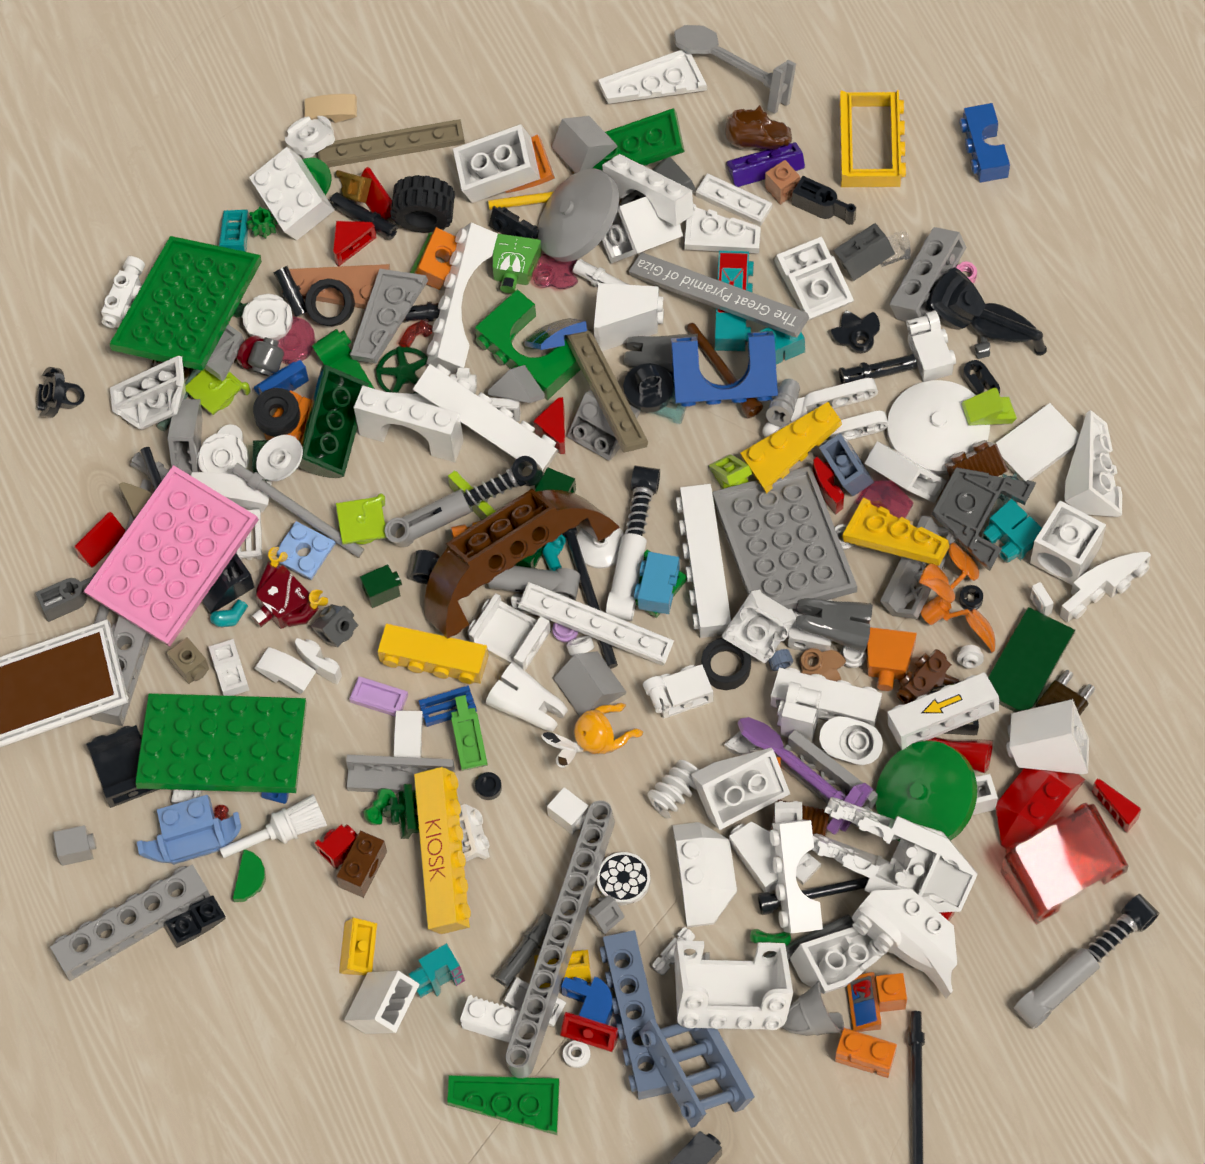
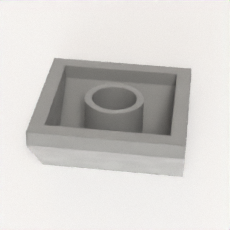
(582, 143)
(588, 682)

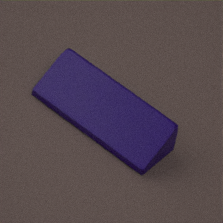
(754, 166)

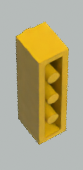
(433, 654)

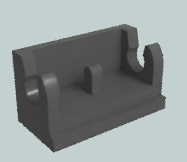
(864, 251)

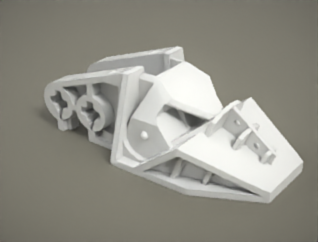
(921, 862)

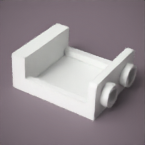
(509, 632)

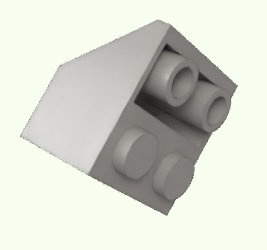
(592, 428)

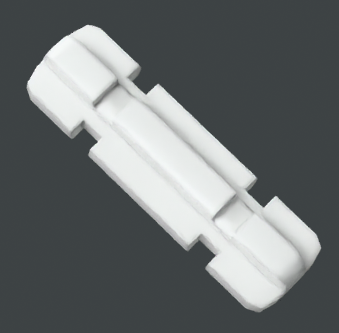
(661, 965)

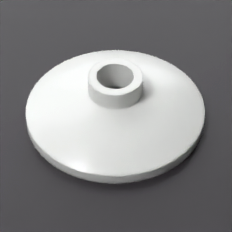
(279, 457)
(600, 554)

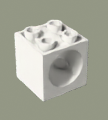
(1067, 543)

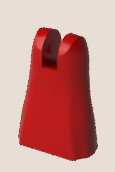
(976, 751)

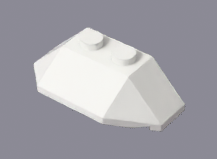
(151, 394)
(704, 872)

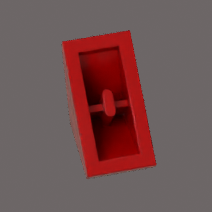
(351, 238)
(552, 424)

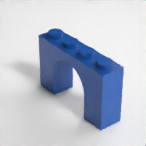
(757, 381)

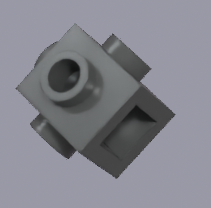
(335, 625)

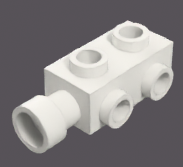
(122, 294)

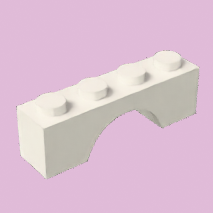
(670, 199)
(791, 842)

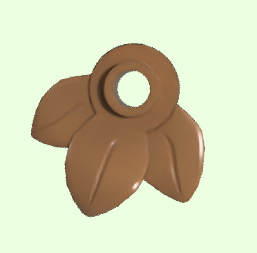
(827, 663)

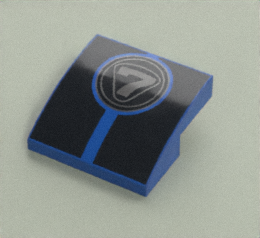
(553, 333)

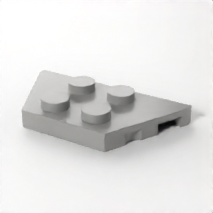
(224, 353)

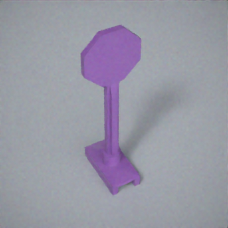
(765, 737)

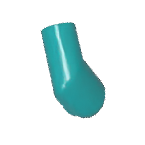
(551, 552)

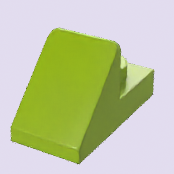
(989, 409)
(730, 471)

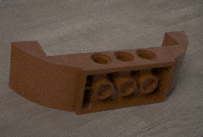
(501, 543)

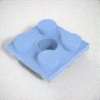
(304, 537)

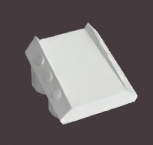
(759, 626)

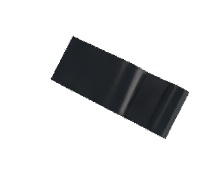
(821, 201)

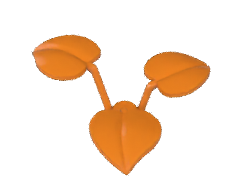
(939, 606)

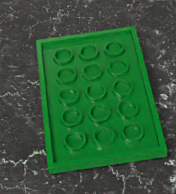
(186, 302)
(221, 743)

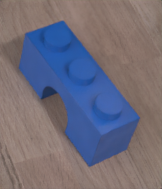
(988, 161)

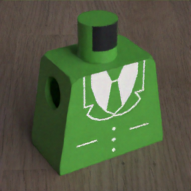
(515, 260)

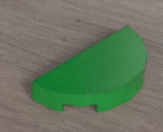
(250, 877)

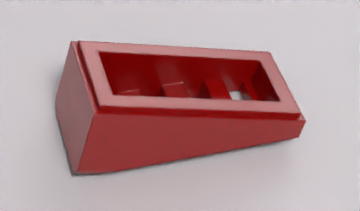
(1121, 808)

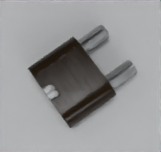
(1060, 692)

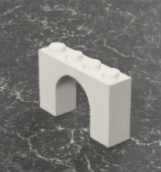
(379, 409)

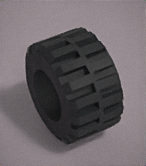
(422, 203)

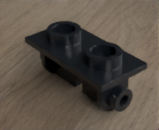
(509, 224)

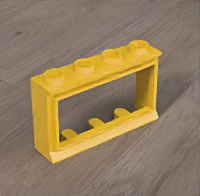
(871, 177)

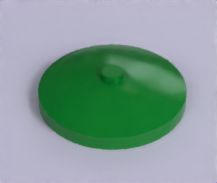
(928, 787)

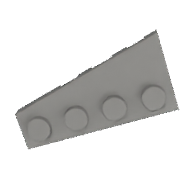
(386, 309)

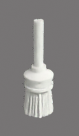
(283, 826)

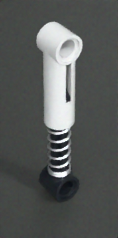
(633, 544)

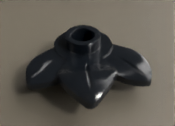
(856, 329)

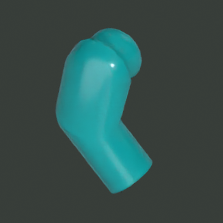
(231, 617)

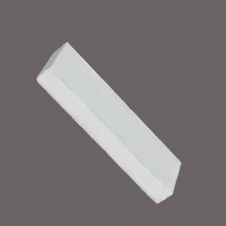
(734, 199)

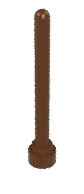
(752, 406)

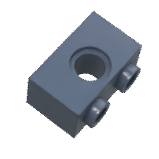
(846, 464)

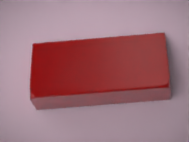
(377, 198)
(100, 540)
(589, 1032)

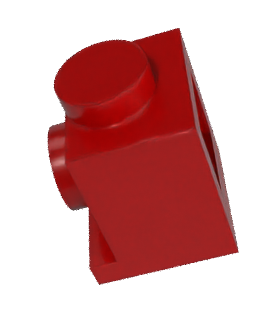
(336, 845)

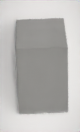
(517, 385)

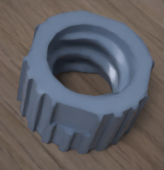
(780, 659)

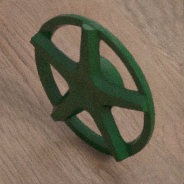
(403, 371)

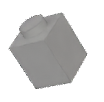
(74, 845)

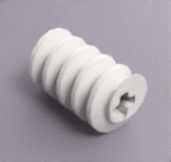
(672, 788)

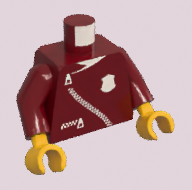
(283, 596)

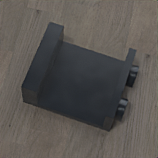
(117, 764)

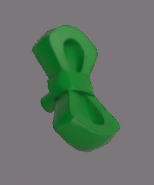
(374, 814)
(758, 936)

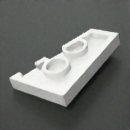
(717, 233)

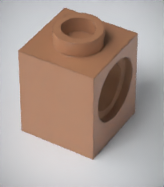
(781, 181)

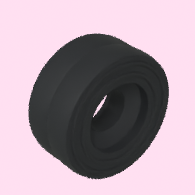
(276, 425)

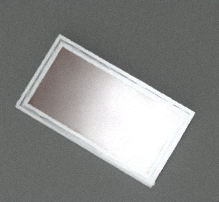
(59, 682)

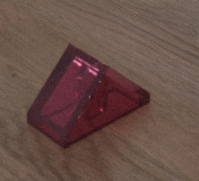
(888, 496)

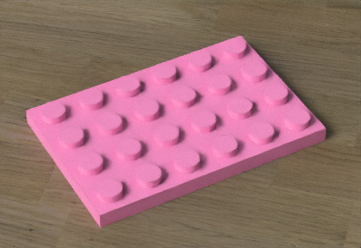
(171, 555)

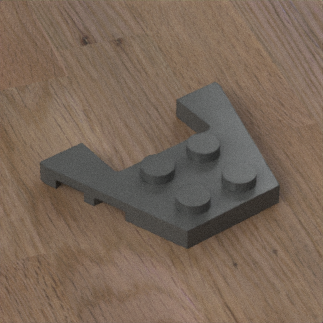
(968, 503)

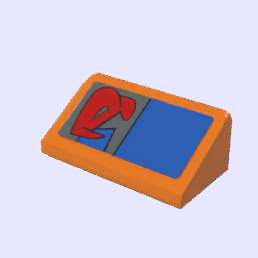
(864, 1003)

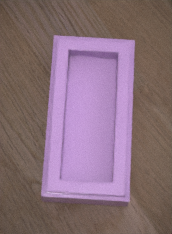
(378, 696)

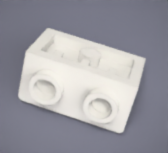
(474, 841)

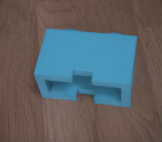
(658, 579)

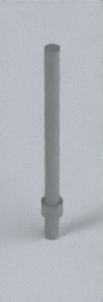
(256, 482)

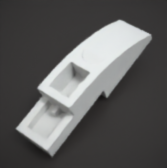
(1107, 577)

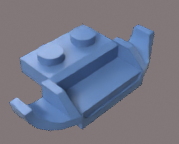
(189, 832)

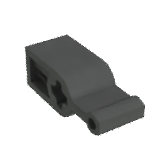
(57, 598)

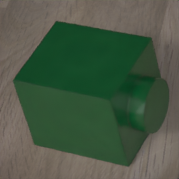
(381, 585)

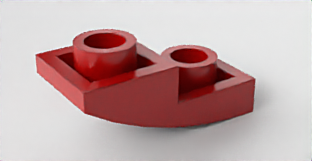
(825, 478)

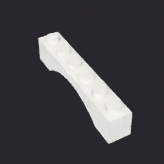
(449, 340)

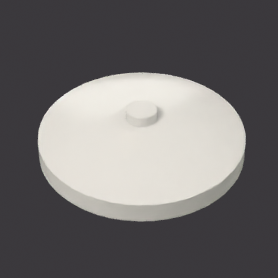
(931, 424)

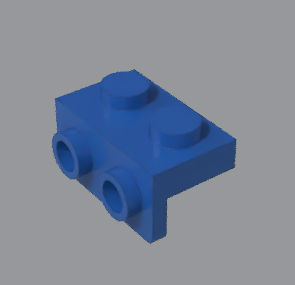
(288, 378)

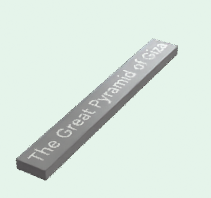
(719, 294)

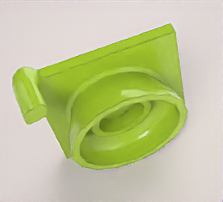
(213, 392)
(361, 520)

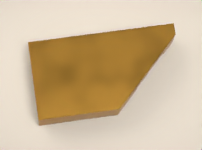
(354, 186)

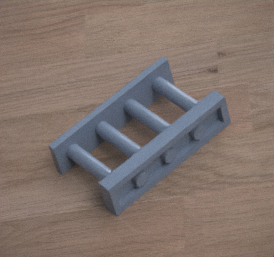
(721, 1064)

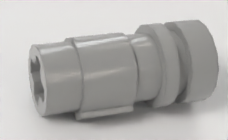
(783, 406)

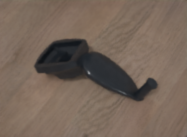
(960, 304)

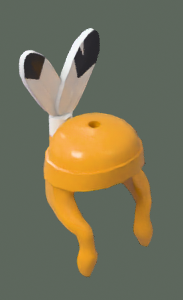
(592, 735)

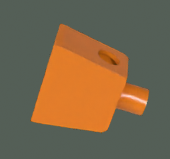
(889, 655)

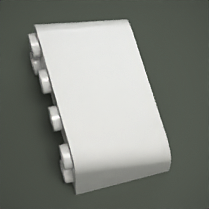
(732, 992)

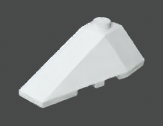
(1091, 474)
(834, 959)

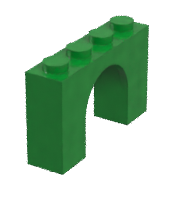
(502, 326)

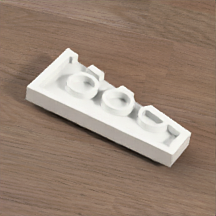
(657, 78)

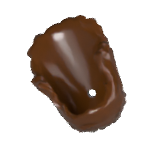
(755, 130)

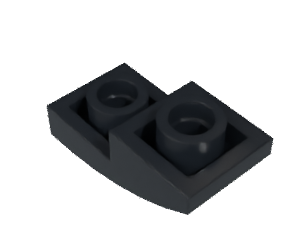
(195, 922)

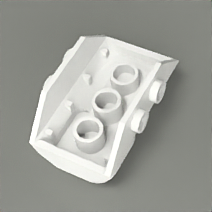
(911, 930)

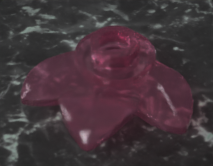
(555, 272)

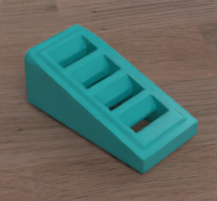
(230, 230)

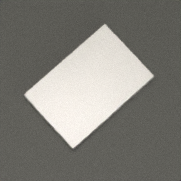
(1037, 443)

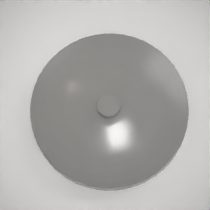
(578, 215)

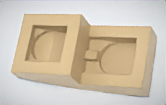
(334, 106)

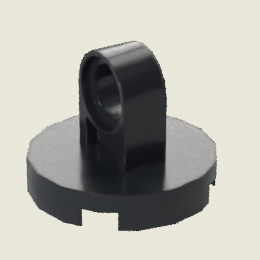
(648, 387)
(53, 393)

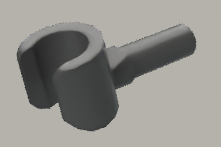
(982, 349)

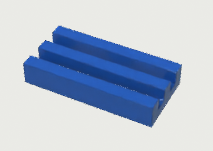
(440, 698)

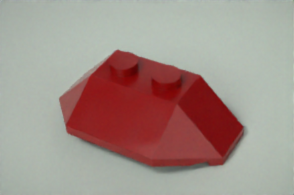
(1033, 803)

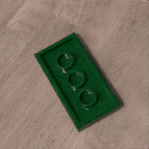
(1029, 660)

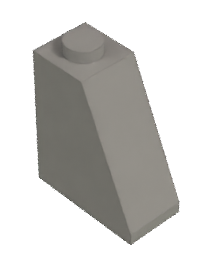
(185, 436)

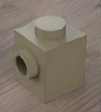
(188, 661)

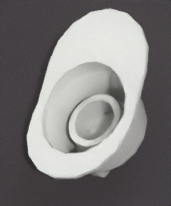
(851, 740)

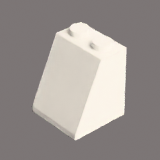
(637, 230)
(626, 313)
(1049, 739)

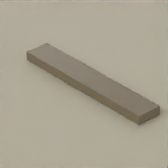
(393, 143)
(607, 391)

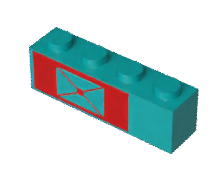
(731, 329)

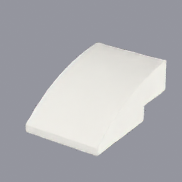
(813, 278)

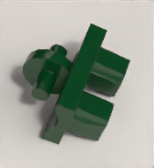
(402, 811)

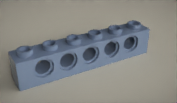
(625, 947)

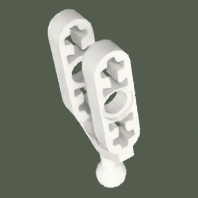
(837, 397)

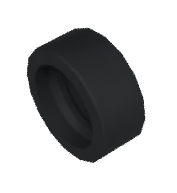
(312, 294)
(724, 682)

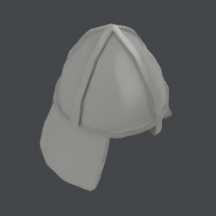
(809, 1015)

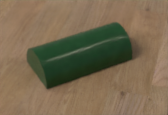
(331, 424)

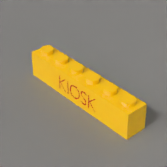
(442, 850)

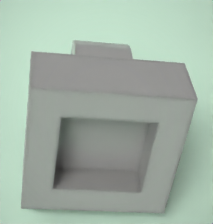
(606, 914)

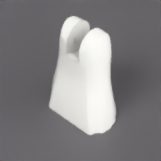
(525, 699)

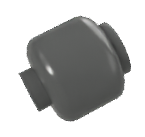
(266, 356)

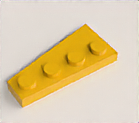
(783, 449)
(881, 531)

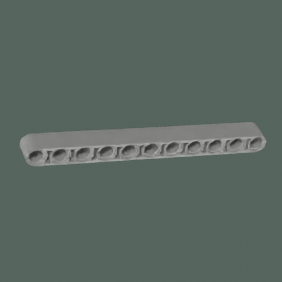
(563, 948)

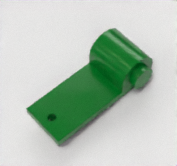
(335, 352)

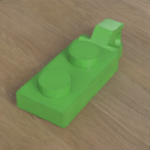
(468, 736)

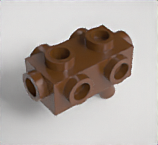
(928, 674)

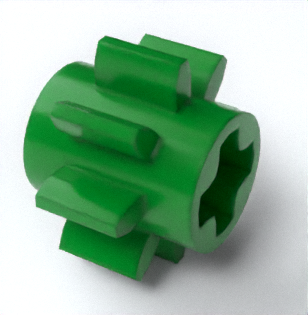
(262, 222)

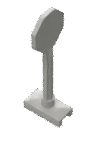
(702, 40)

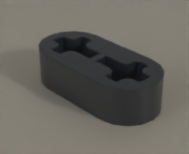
(985, 377)

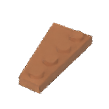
(358, 278)

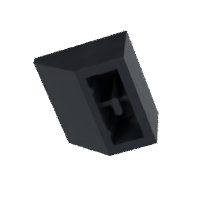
(230, 585)

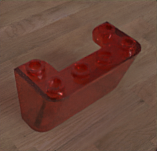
(1062, 861)

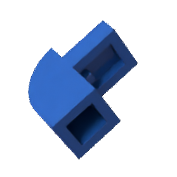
(596, 998)

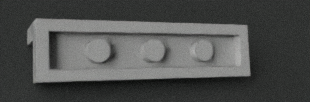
(907, 574)
(825, 765)
(378, 772)

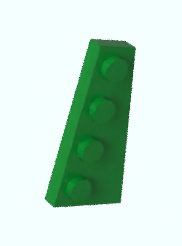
(510, 1099)

